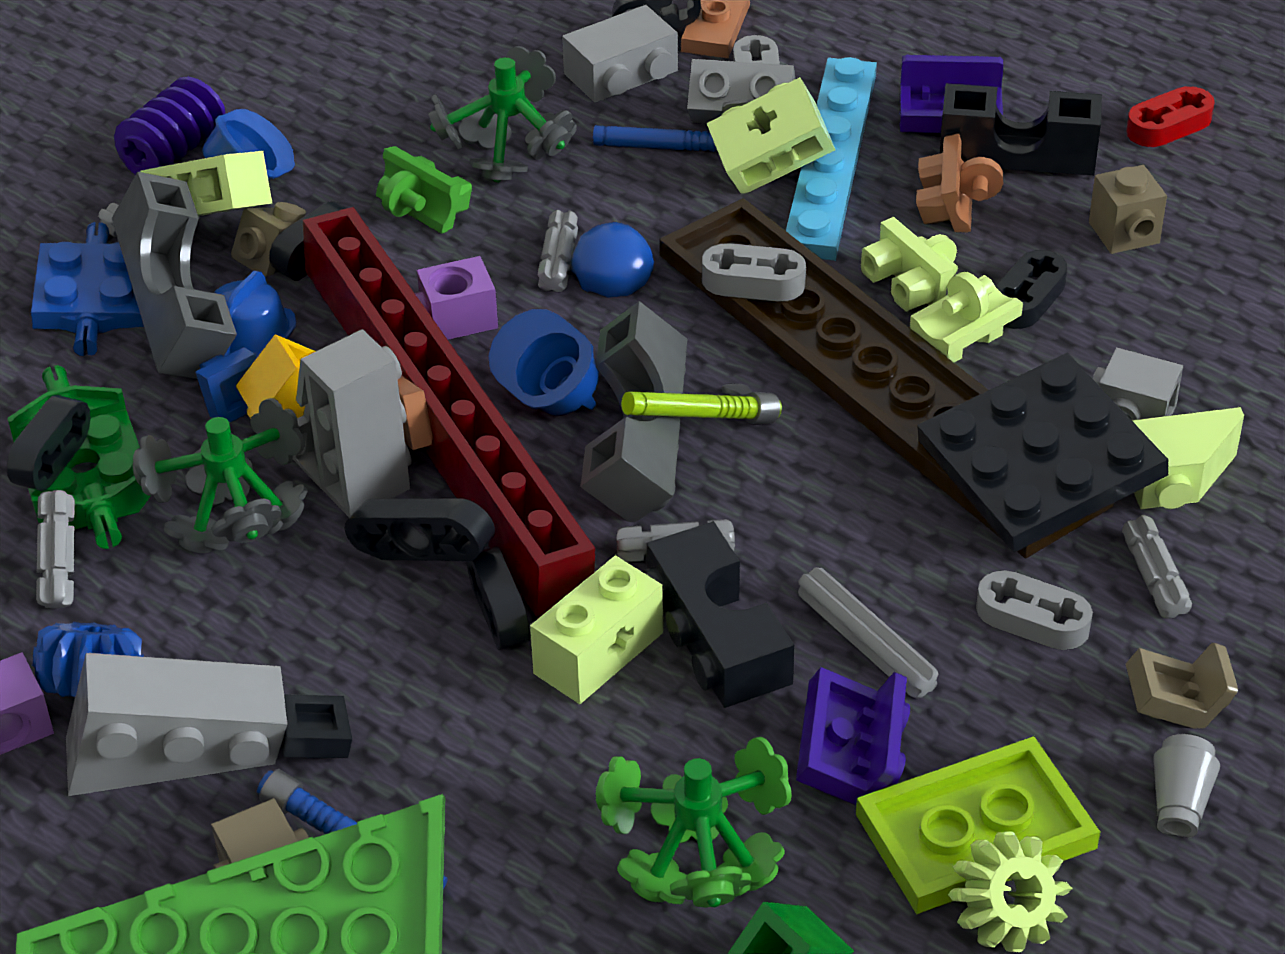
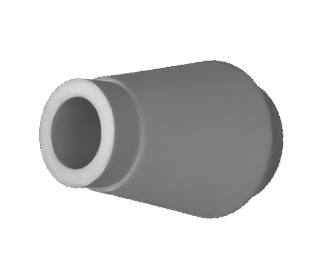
(1183, 782)

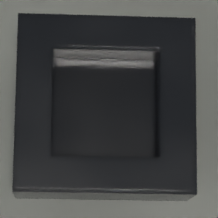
(316, 727)

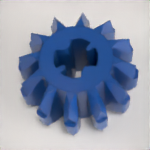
(63, 647)

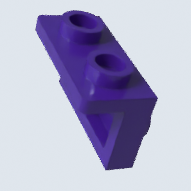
(925, 81)
(852, 735)

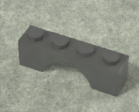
(156, 238)
(636, 459)

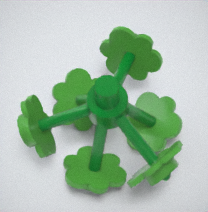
(696, 809)

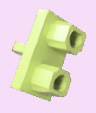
(919, 264)
(968, 314)

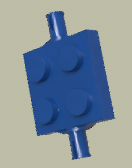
(84, 289)

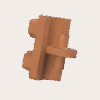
(953, 184)

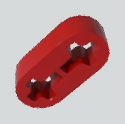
(1170, 116)

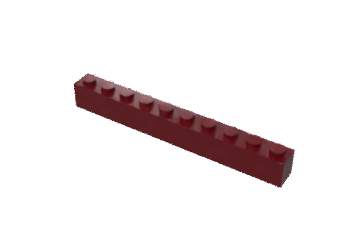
(470, 437)

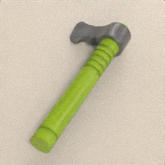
(741, 404)

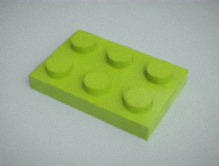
(935, 817)

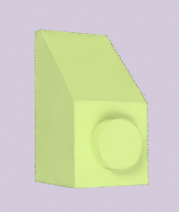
(1197, 451)

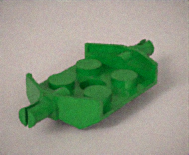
(108, 488)

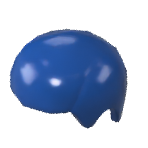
(612, 260)

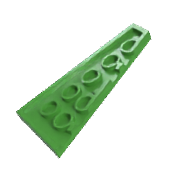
(329, 894)

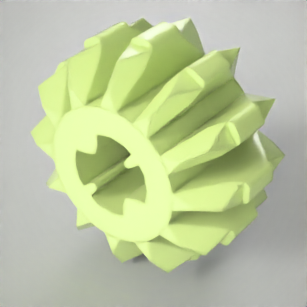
(1033, 896)

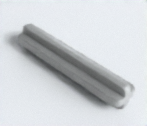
(867, 631)

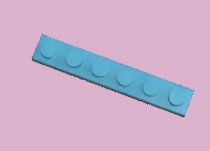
(827, 182)

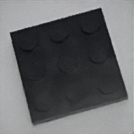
(1042, 451)

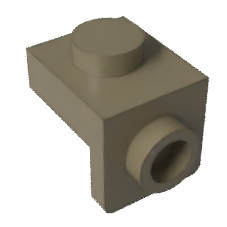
(259, 230)
(1182, 690)

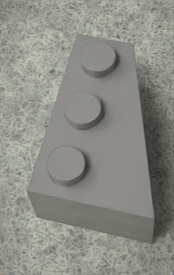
(353, 422)
(170, 720)

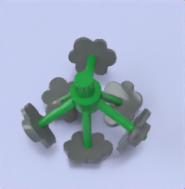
(486, 117)
(225, 473)

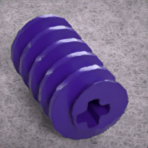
(168, 125)

